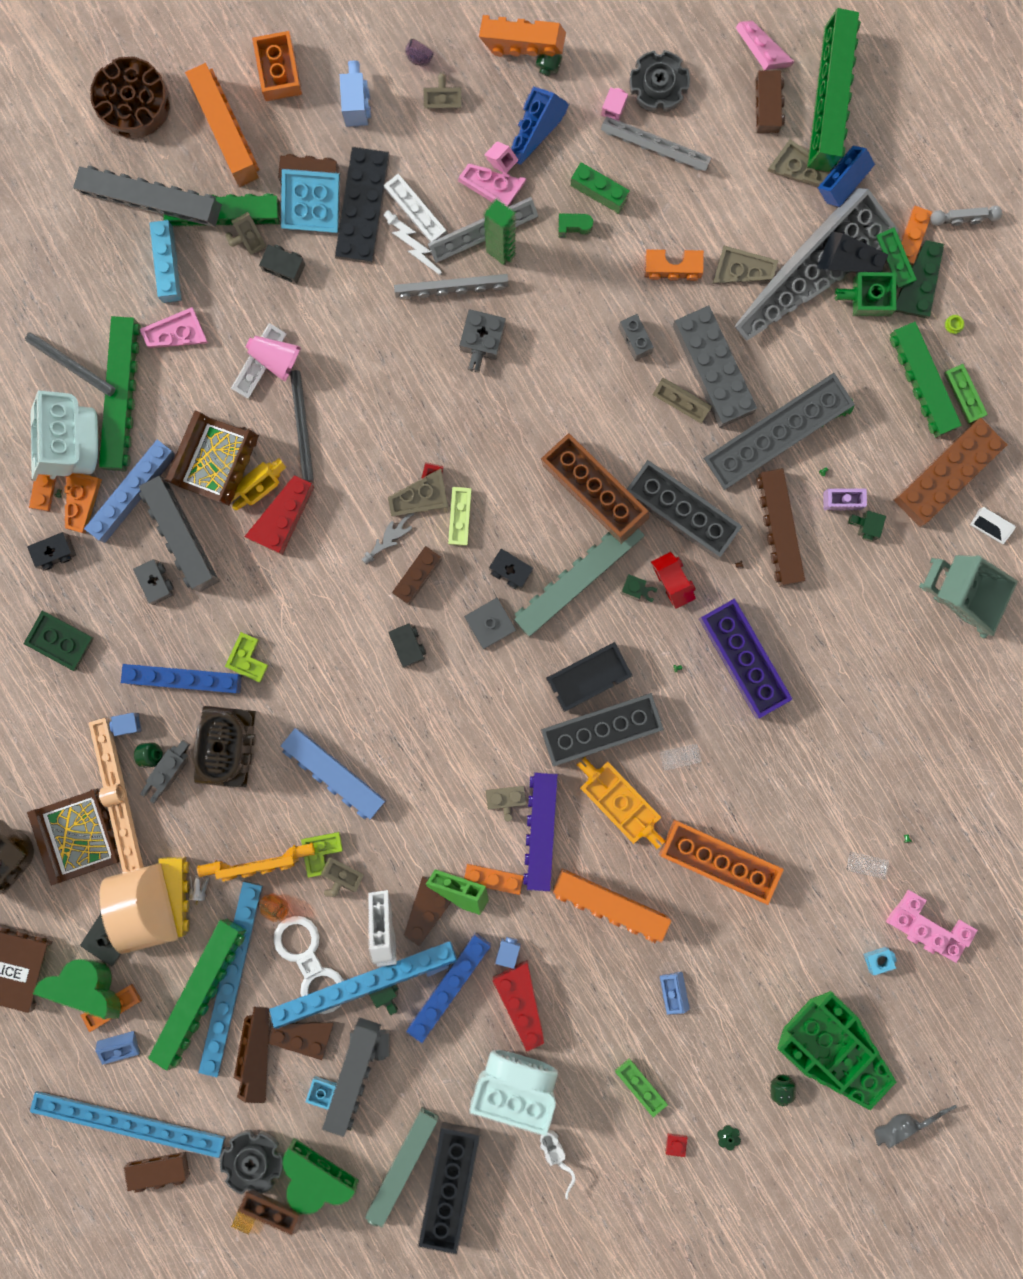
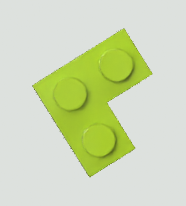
(242, 661)
(323, 845)

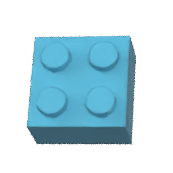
(321, 1092)

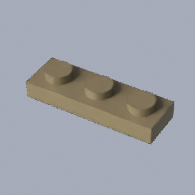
(682, 400)

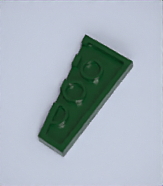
(918, 296)

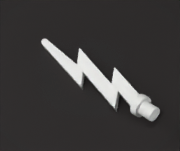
(403, 235)

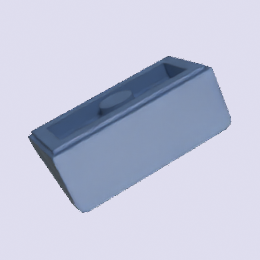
(674, 993)
(117, 1048)

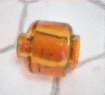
(273, 907)

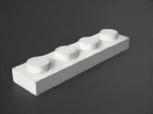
(415, 208)
(253, 369)

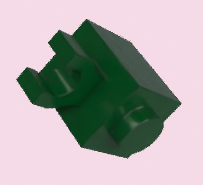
(870, 525)
(635, 588)
(385, 997)

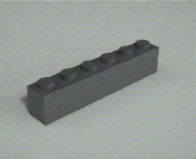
(351, 1077)

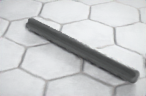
(70, 364)
(301, 424)

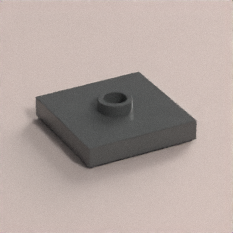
(490, 623)

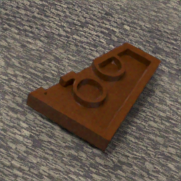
(425, 913)
(303, 1038)

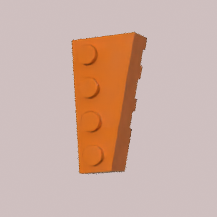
(521, 37)

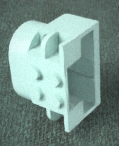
(62, 436)
(516, 1091)

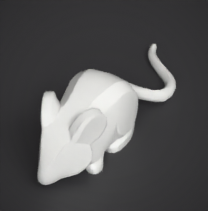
(555, 1154)

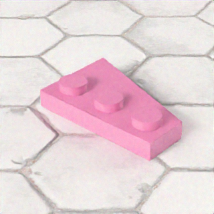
(491, 184)

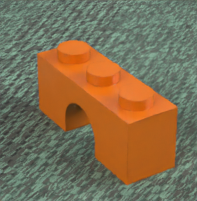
(658, 267)

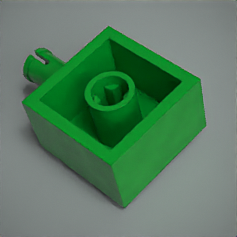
(864, 302)

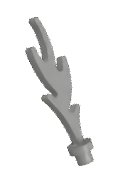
(389, 535)

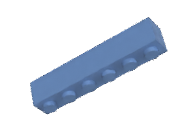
(127, 494)
(333, 773)

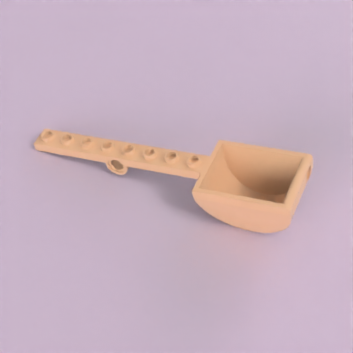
(136, 901)

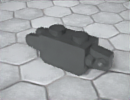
(167, 770)

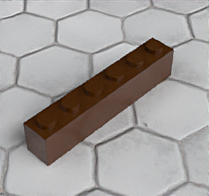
(781, 527)

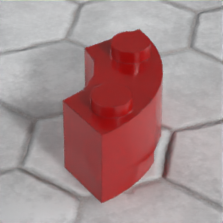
(677, 587)

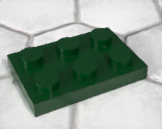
(58, 640)

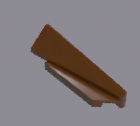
(253, 1057)

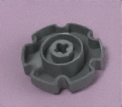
(657, 67)
(262, 1151)

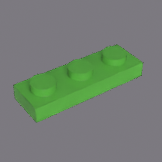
(965, 393)
(641, 1087)

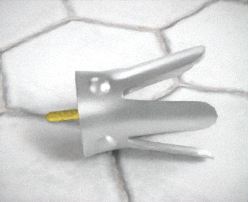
(195, 892)

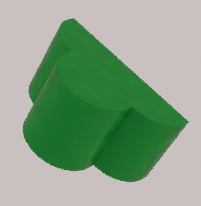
(83, 986)
(315, 1179)

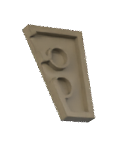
(793, 164)
(743, 266)
(420, 496)

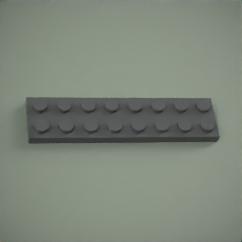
(779, 431)

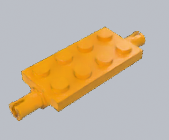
(620, 802)
(229, 872)

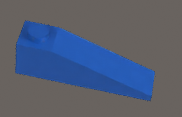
(542, 114)

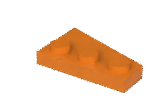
(80, 499)

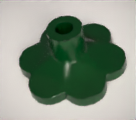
(726, 1134)

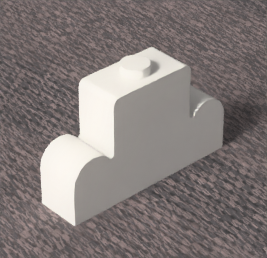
(381, 930)

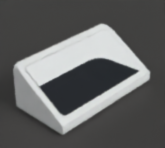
(992, 525)

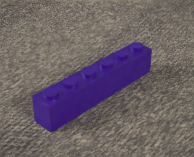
(541, 832)

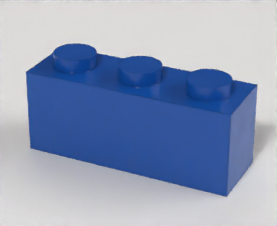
(846, 176)

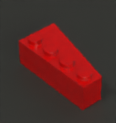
(281, 517)
(520, 1002)

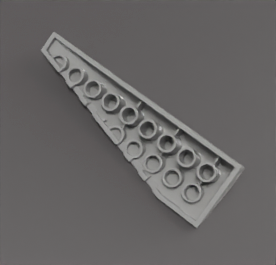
(799, 278)

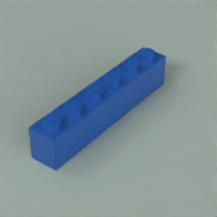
(181, 678)
(448, 987)

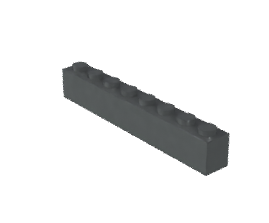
(147, 196)

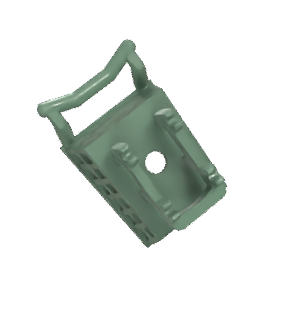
(972, 590)

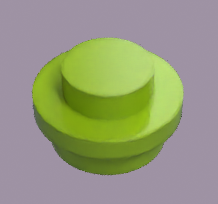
(954, 324)

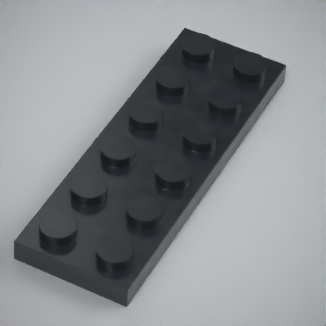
(362, 205)

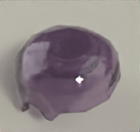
(418, 53)

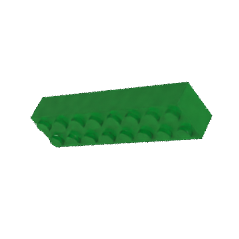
(833, 90)

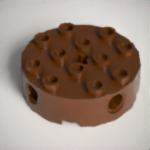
(130, 97)

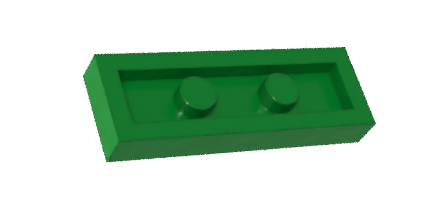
(897, 258)

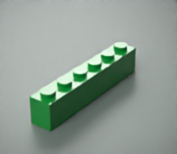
(262, 209)
(500, 232)
(925, 379)

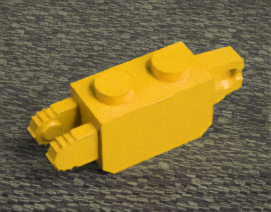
(258, 483)

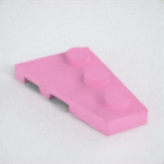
(763, 47)
(175, 331)

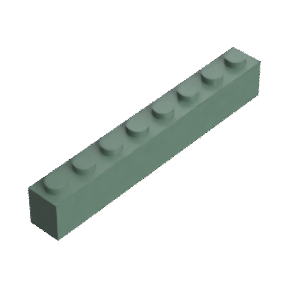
(573, 582)

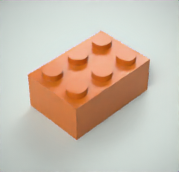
(277, 66)

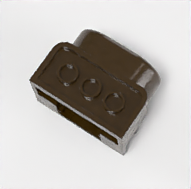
(235, 731)
(15, 854)

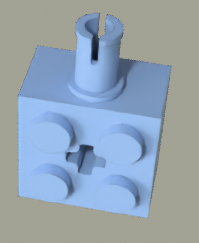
(354, 96)

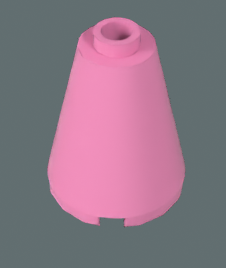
(273, 355)

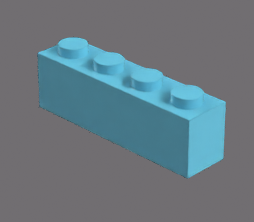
(165, 261)

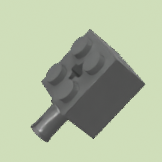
(485, 346)

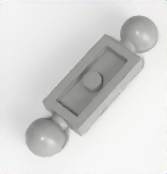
(973, 215)

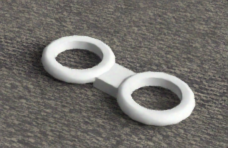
(308, 960)

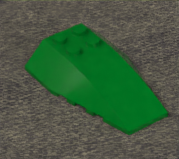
(836, 1051)

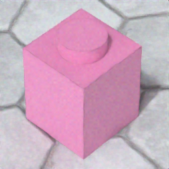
(614, 103)
(501, 157)

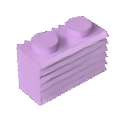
(844, 499)

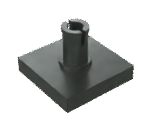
(99, 944)

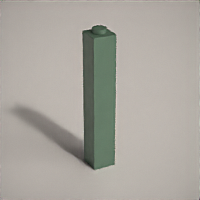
(401, 1167)

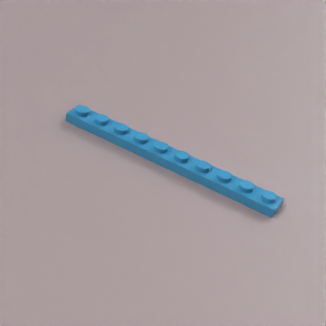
(362, 985)
(229, 986)
(127, 1124)

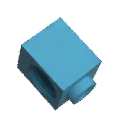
(872, 957)

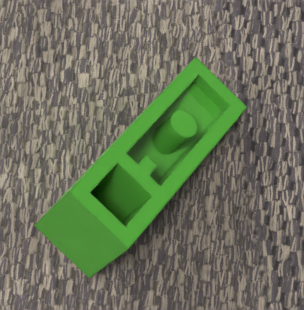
(461, 892)

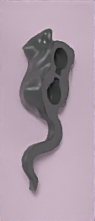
(902, 1127)

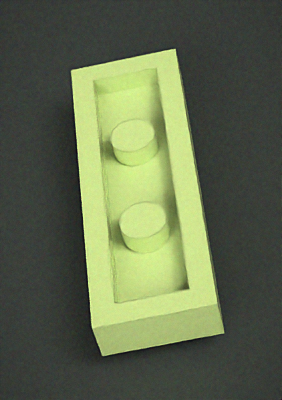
(459, 516)

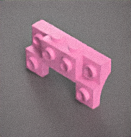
(920, 929)

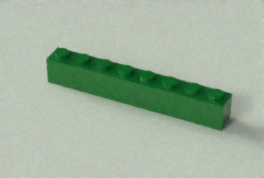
(118, 407)
(197, 994)

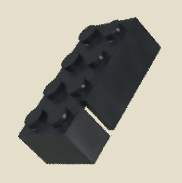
(589, 676)

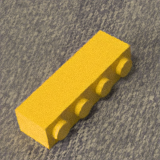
(174, 873)

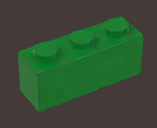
(599, 187)

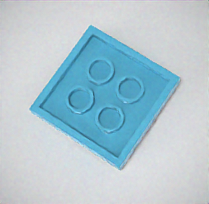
(310, 200)

